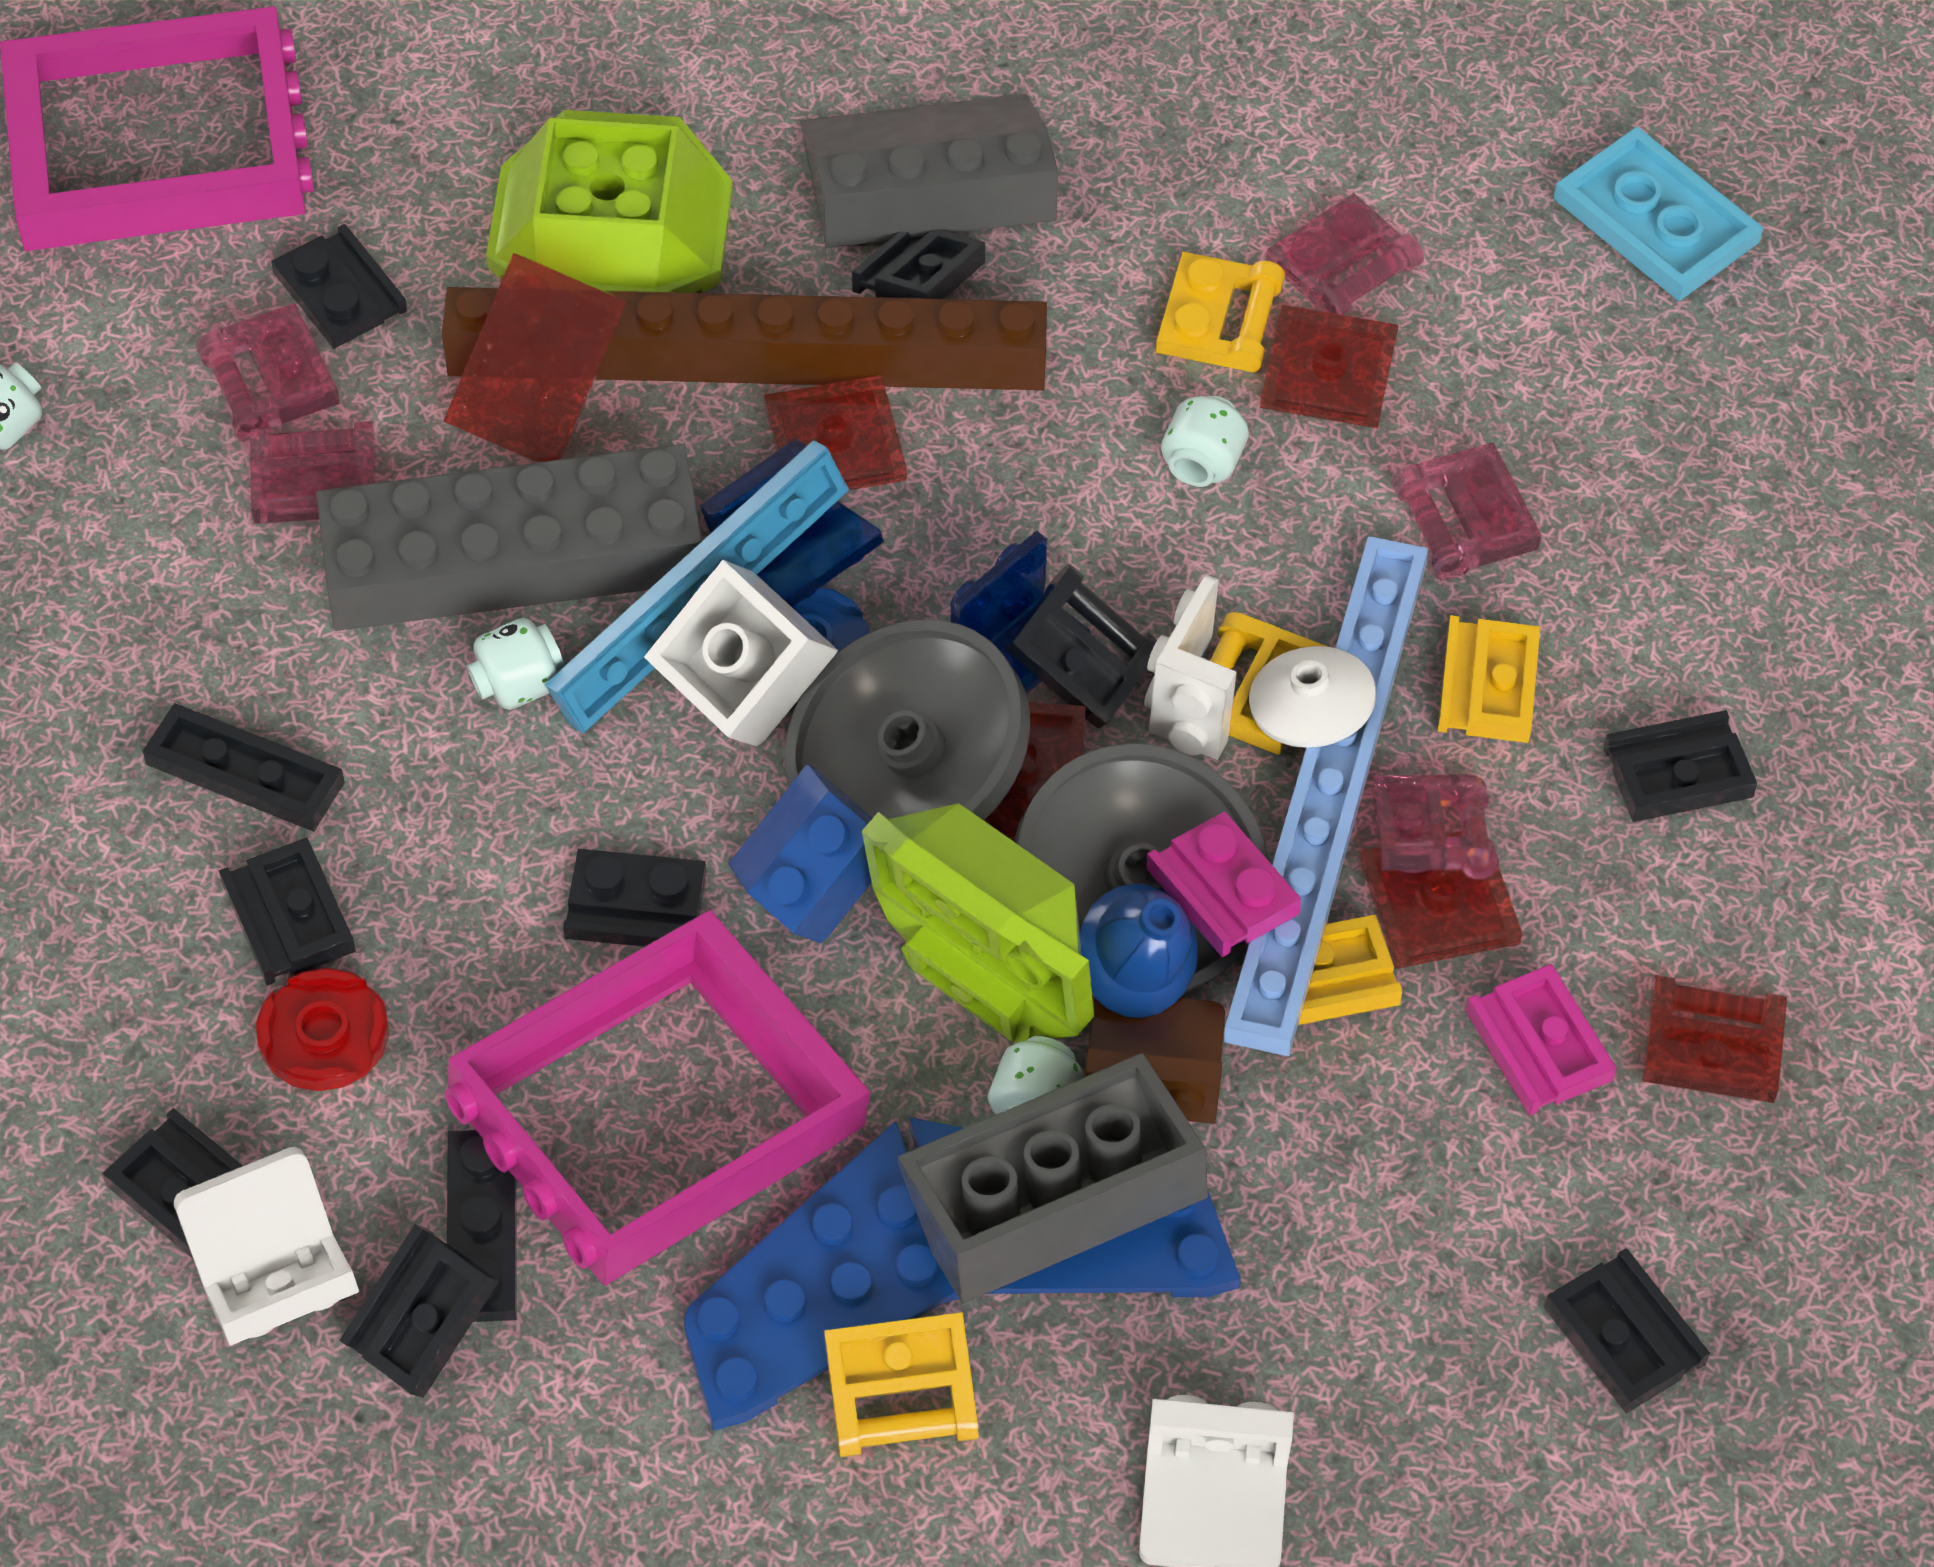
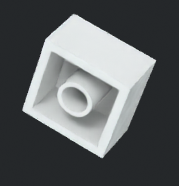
(740, 653)

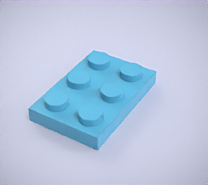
(1658, 213)

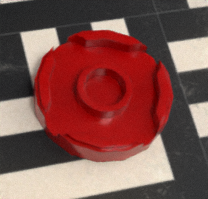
(327, 1050)

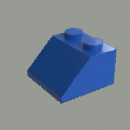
(807, 857)

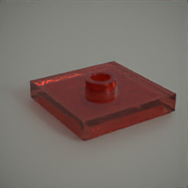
(1329, 366)
(847, 419)
(1439, 912)

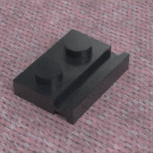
(919, 265)
(339, 286)
(1680, 766)
(631, 897)
(287, 911)
(163, 1166)
(419, 1311)
(1626, 1330)

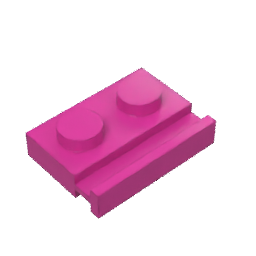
(1224, 883)
(1540, 1039)

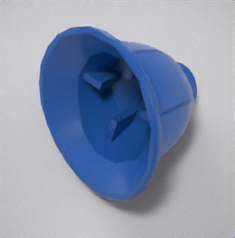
(1138, 950)

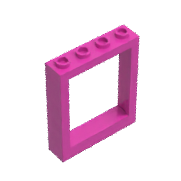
(164, 203)
(754, 1010)

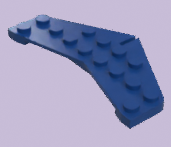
(864, 1260)

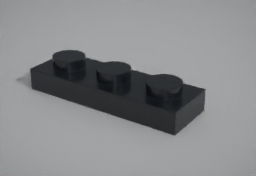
(244, 767)
(483, 1219)

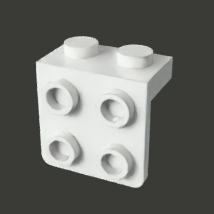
(1188, 693)
(264, 1245)
(1215, 1484)

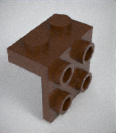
(1179, 1045)

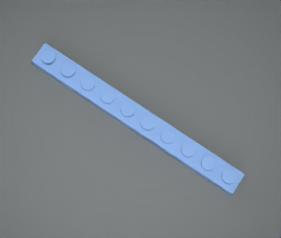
(1326, 806)

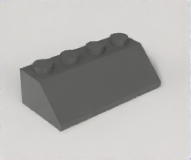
(1054, 1177)

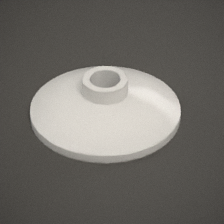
(1312, 696)

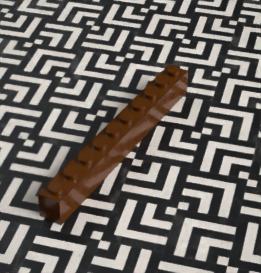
(800, 339)

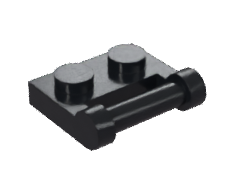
(1072, 658)

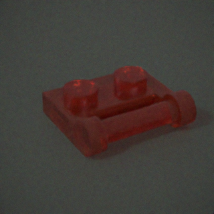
(1714, 1054)

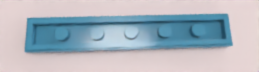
(747, 538)

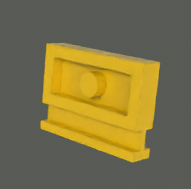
(1489, 679)
(1351, 972)

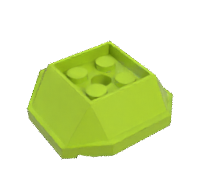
(615, 204)
(982, 920)

